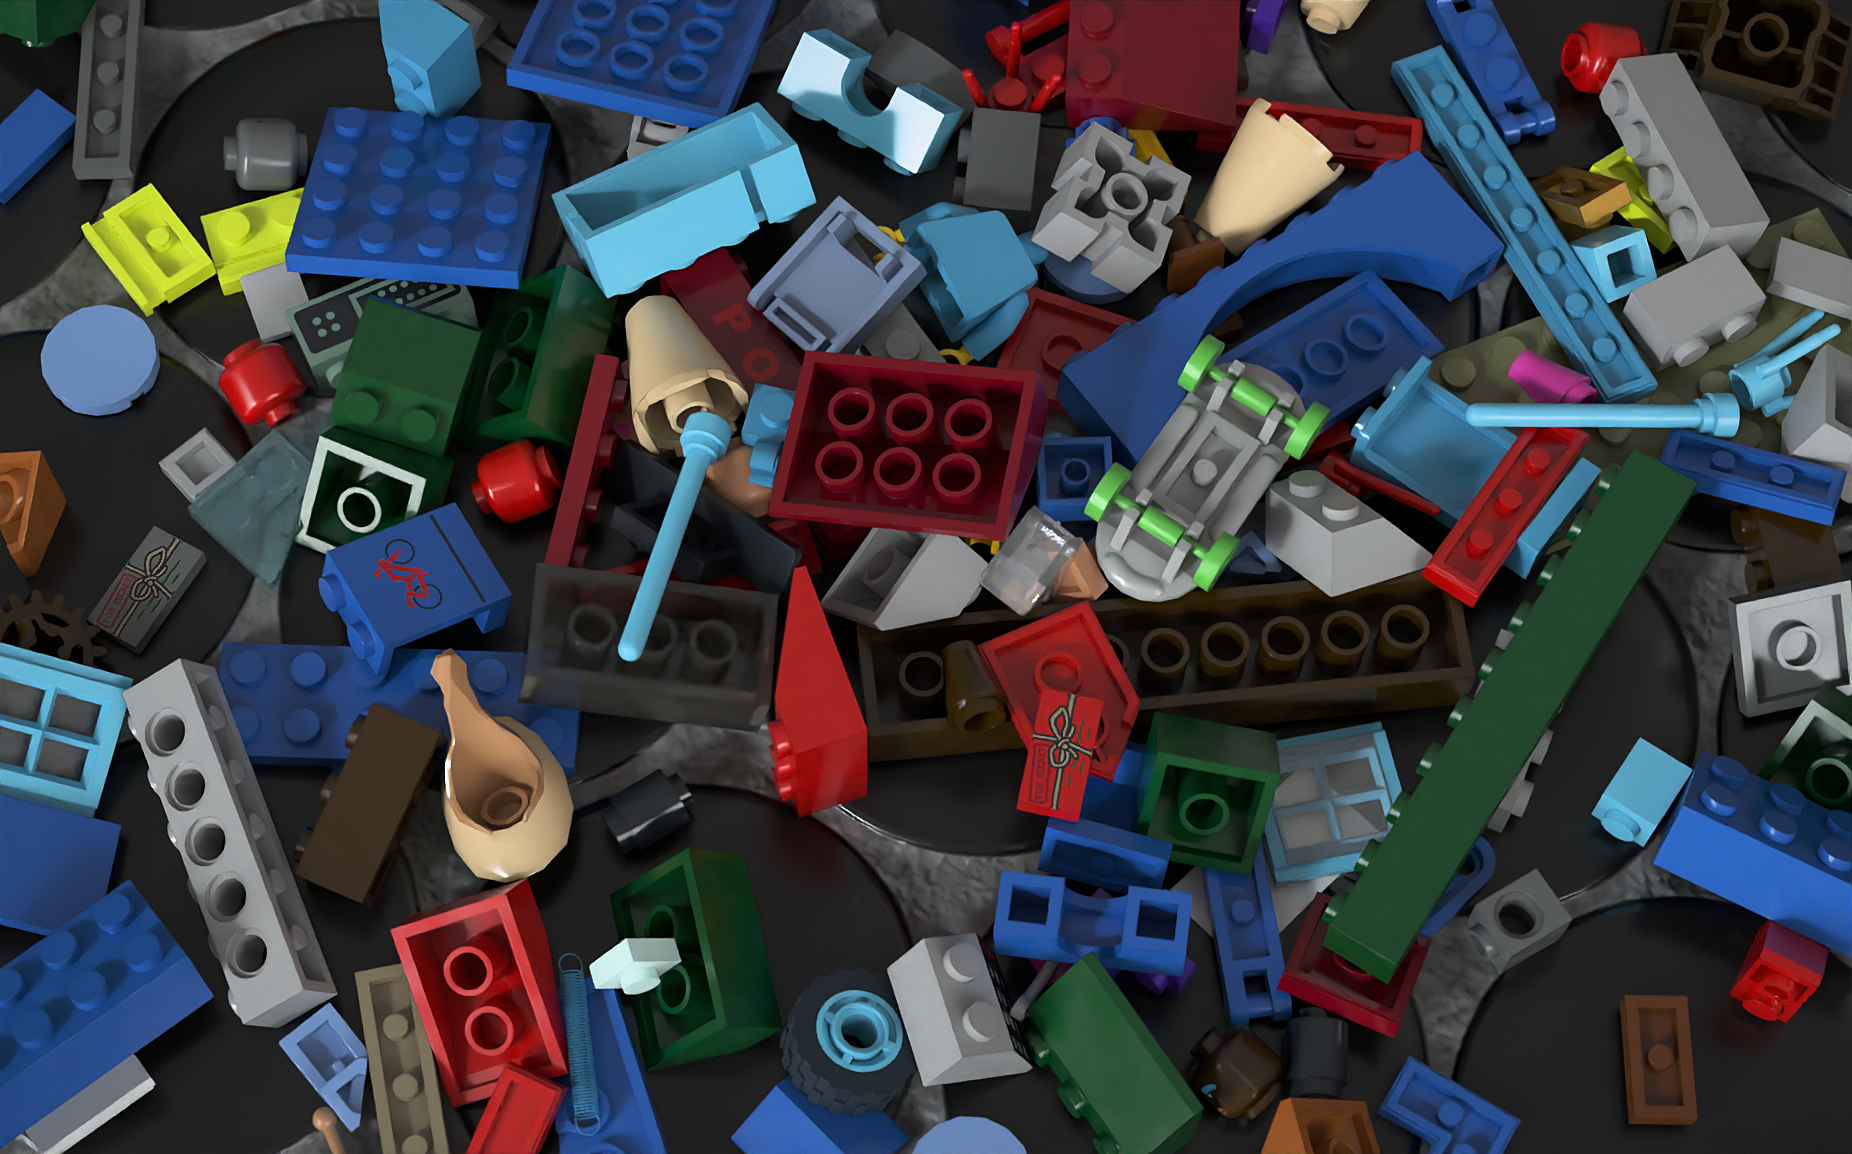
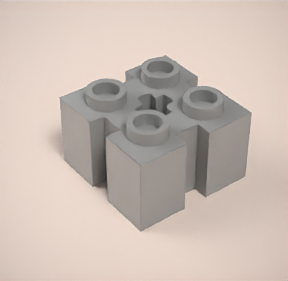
(1111, 208)

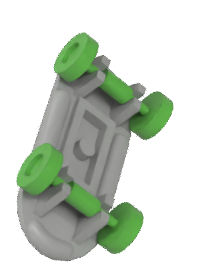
(1201, 477)

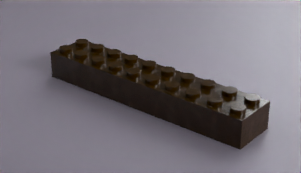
(1201, 656)

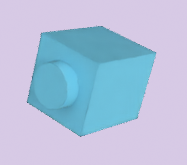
(1616, 260)
(1640, 793)

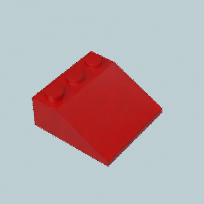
(818, 723)

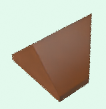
(28, 507)

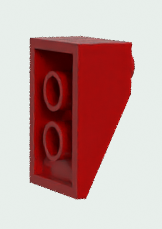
(484, 988)

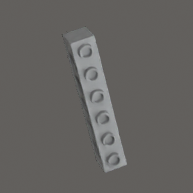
(212, 753)

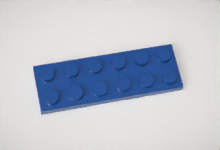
(302, 699)

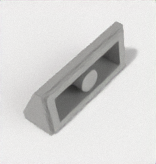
(91, 1107)

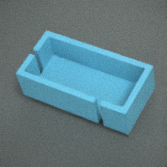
(684, 199)

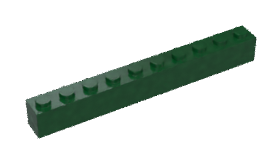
(1508, 716)

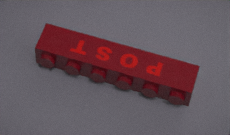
(715, 298)

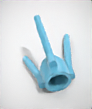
(1764, 376)

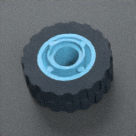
(828, 1066)

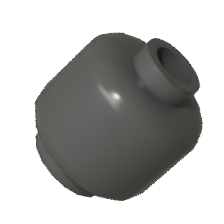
(266, 154)

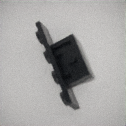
(718, 535)

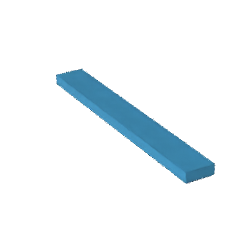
(1522, 223)

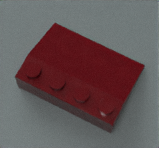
(1154, 63)
(910, 445)

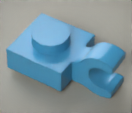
(766, 430)

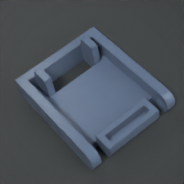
(826, 293)

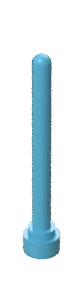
(1712, 415)
(703, 441)

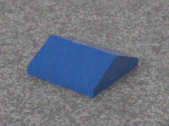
(794, 1125)

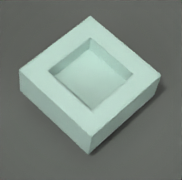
(635, 964)

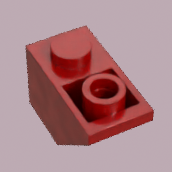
(1779, 972)

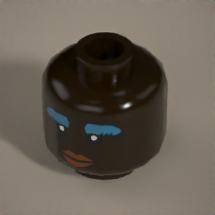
(1236, 1071)

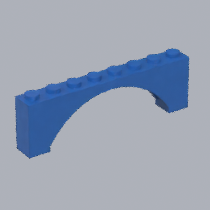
(1397, 223)

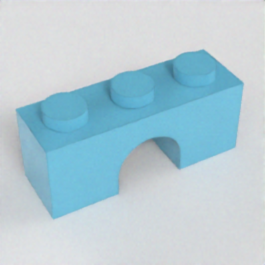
(828, 85)

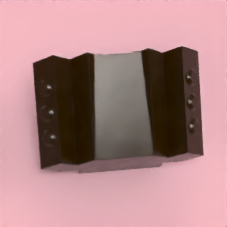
(1764, 52)

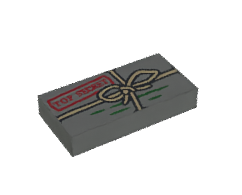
(147, 590)

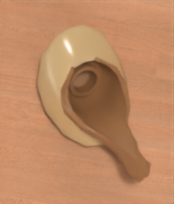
(498, 785)

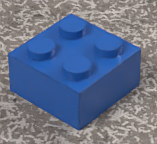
(1069, 474)

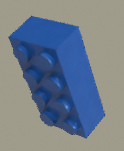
(1763, 850)
(87, 1004)

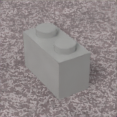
(1693, 309)

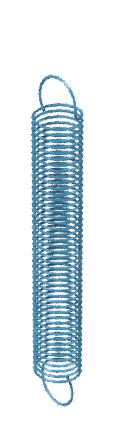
(572, 987)

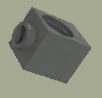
(1531, 902)

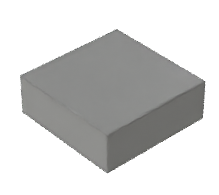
(197, 464)

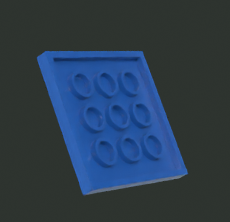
(643, 56)
(420, 198)

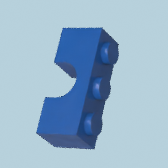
(1050, 922)

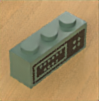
(329, 322)

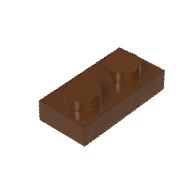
(1658, 1059)

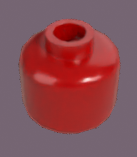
(1594, 50)
(262, 383)
(517, 481)

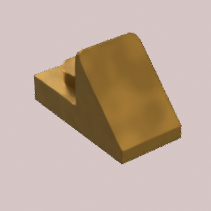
(1580, 199)

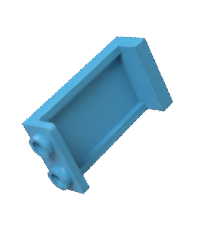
(1432, 451)

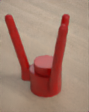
(1010, 92)
(1357, 482)

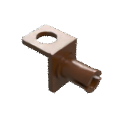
(1190, 262)

